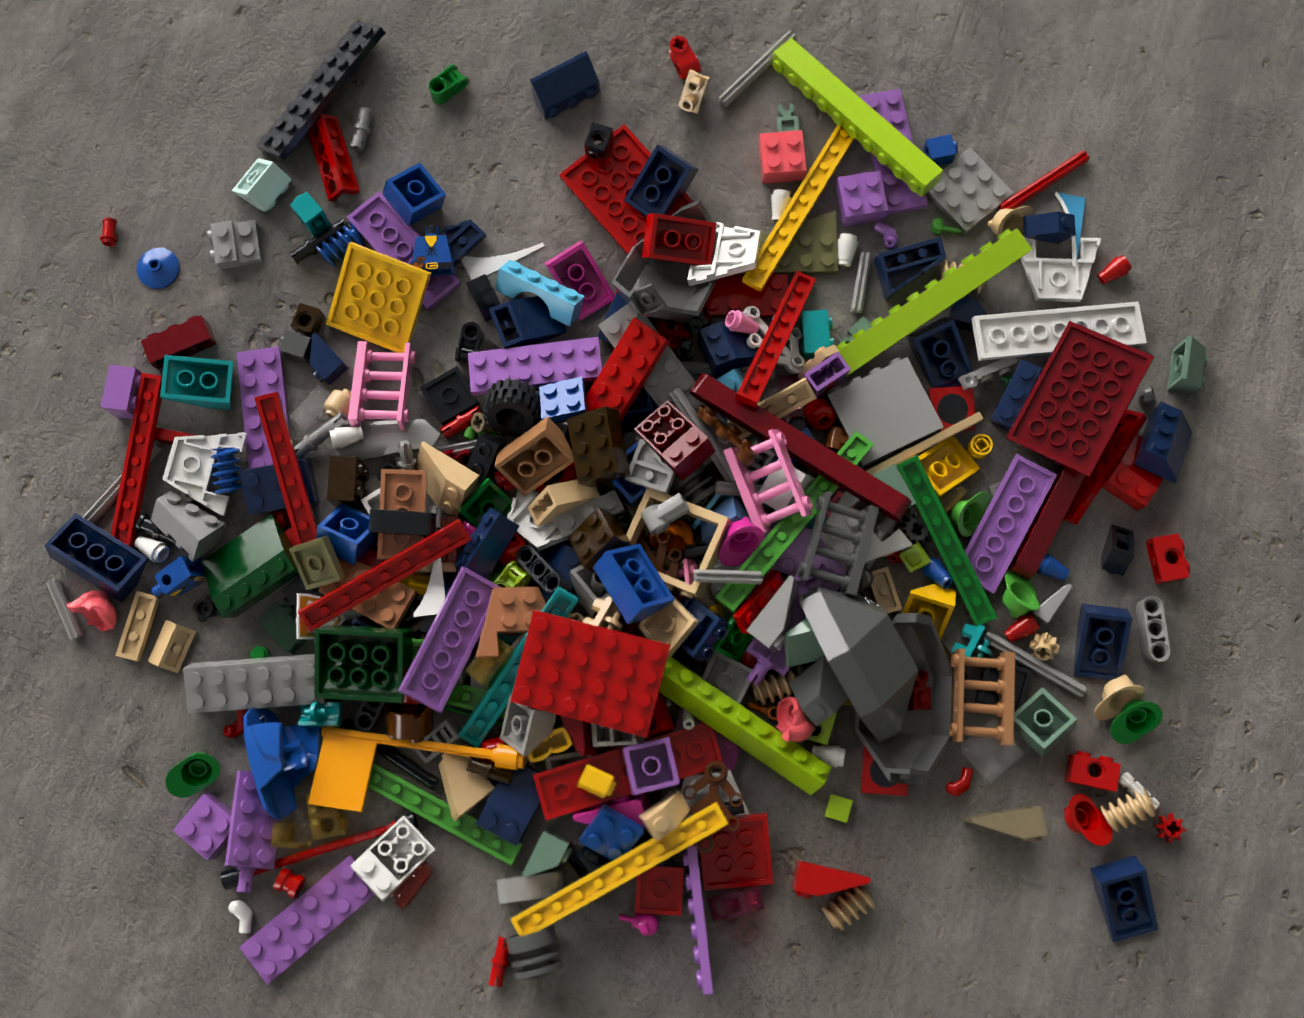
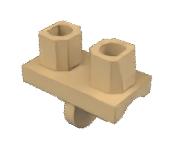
(693, 92)
(607, 614)

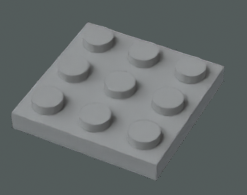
(969, 191)

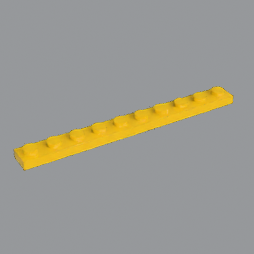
(799, 208)
(619, 871)

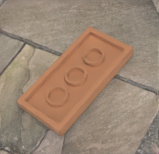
(402, 492)
(385, 607)

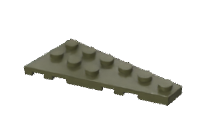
(812, 249)

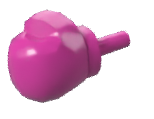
(646, 923)

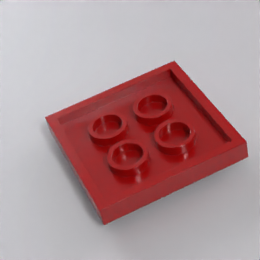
(739, 856)

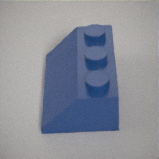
(633, 582)

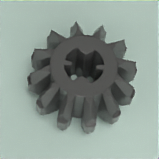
(907, 525)

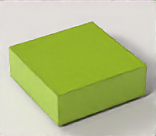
(914, 557)
(838, 808)

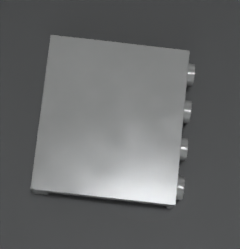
(886, 409)

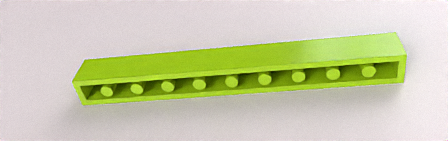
(856, 117)
(934, 300)
(743, 727)

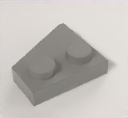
(650, 470)

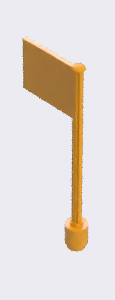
(349, 756)

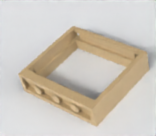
(711, 556)

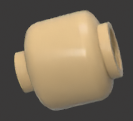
(338, 402)

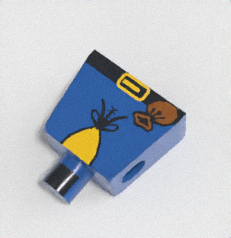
(433, 253)
(179, 577)

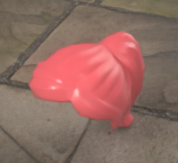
(96, 608)
(793, 721)

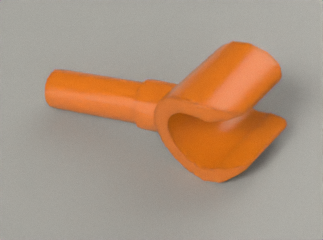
(762, 709)

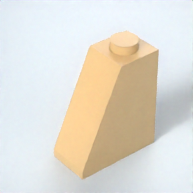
(559, 499)
(462, 787)

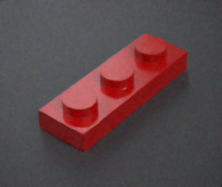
(757, 601)

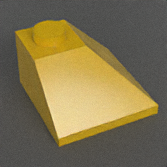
(934, 602)

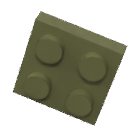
(317, 563)

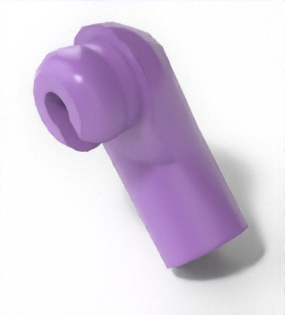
(889, 234)

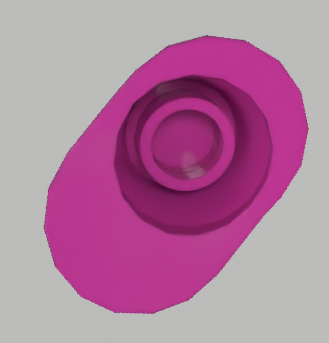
(740, 542)

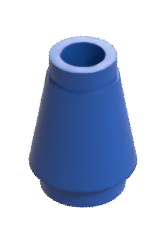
(1053, 568)
(937, 573)

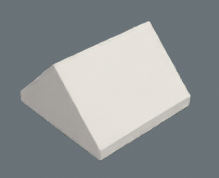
(787, 498)

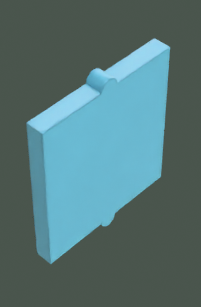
(708, 507)

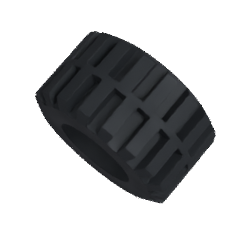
(511, 407)

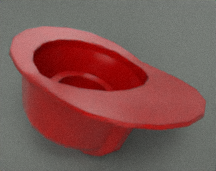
(1086, 819)

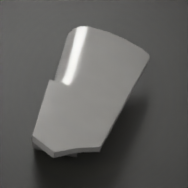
(383, 437)

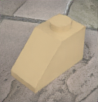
(665, 815)

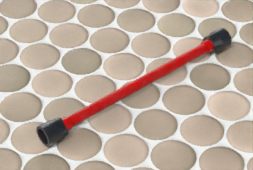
(230, 877)

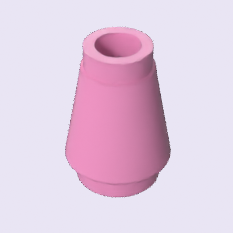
(739, 322)

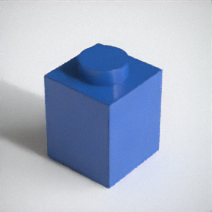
(941, 149)

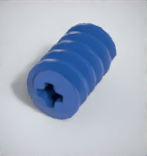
(339, 246)
(226, 470)

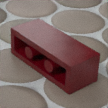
(179, 340)

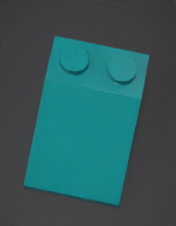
(198, 381)

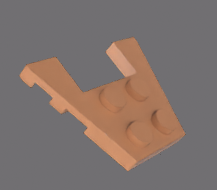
(508, 612)

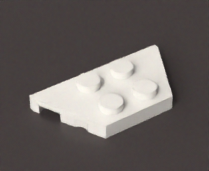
(537, 536)

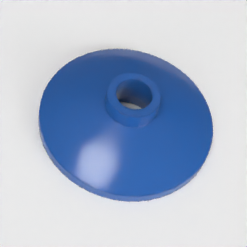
(161, 276)

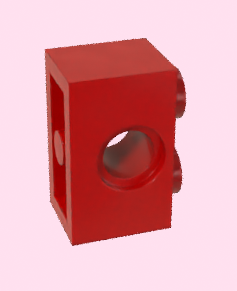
(1162, 570)
(1078, 773)

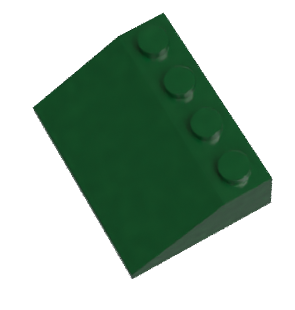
(249, 567)
(361, 662)

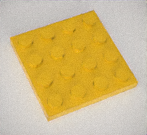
(378, 298)

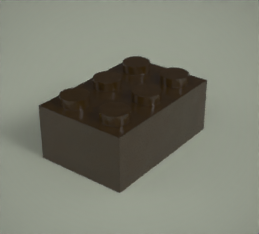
(598, 447)

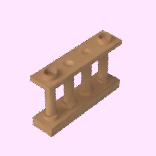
(1004, 687)

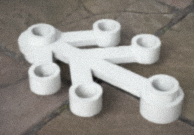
(790, 358)

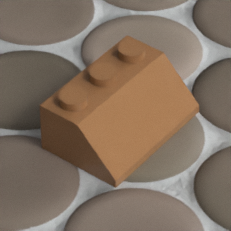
(535, 456)

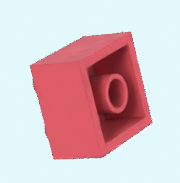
(782, 157)

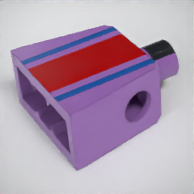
(823, 377)

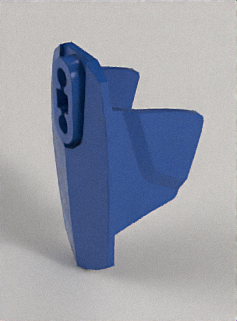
(279, 758)

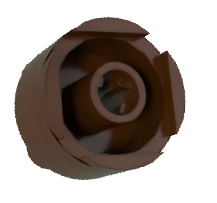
(408, 721)

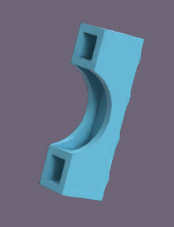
(562, 302)

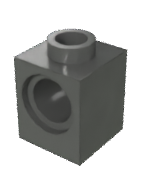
(295, 346)

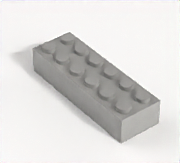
(250, 683)

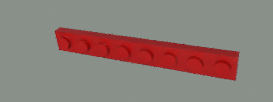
(775, 339)
(137, 459)
(287, 467)
(384, 575)

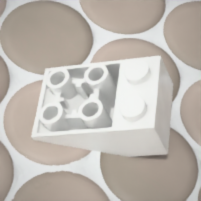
(392, 858)

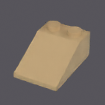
(447, 480)

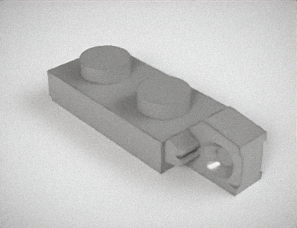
(986, 373)

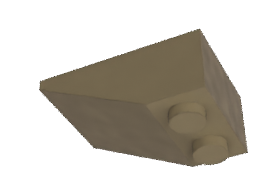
(1018, 822)

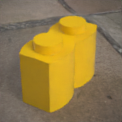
(555, 743)
(596, 782)

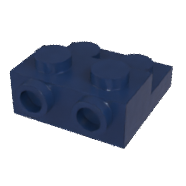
(706, 633)

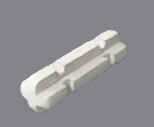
(1127, 780)

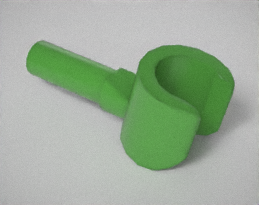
(937, 227)
(470, 433)

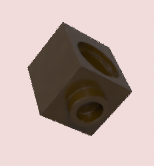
(306, 312)

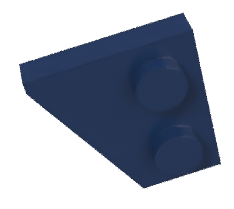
(463, 238)

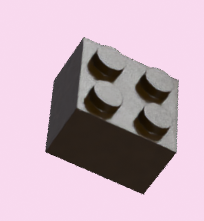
(347, 481)
(596, 535)

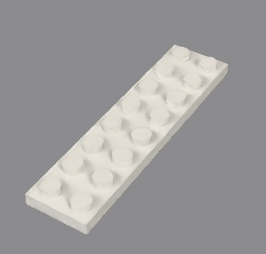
(1040, 330)

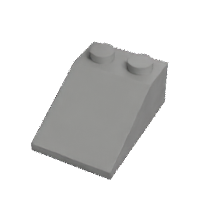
(776, 617)

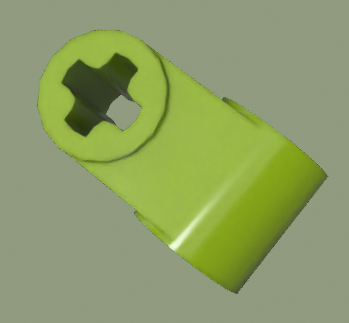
(509, 579)

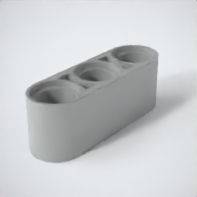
(1157, 619)
(530, 887)

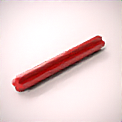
(1045, 181)

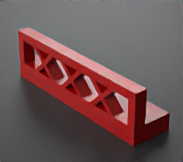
(334, 153)

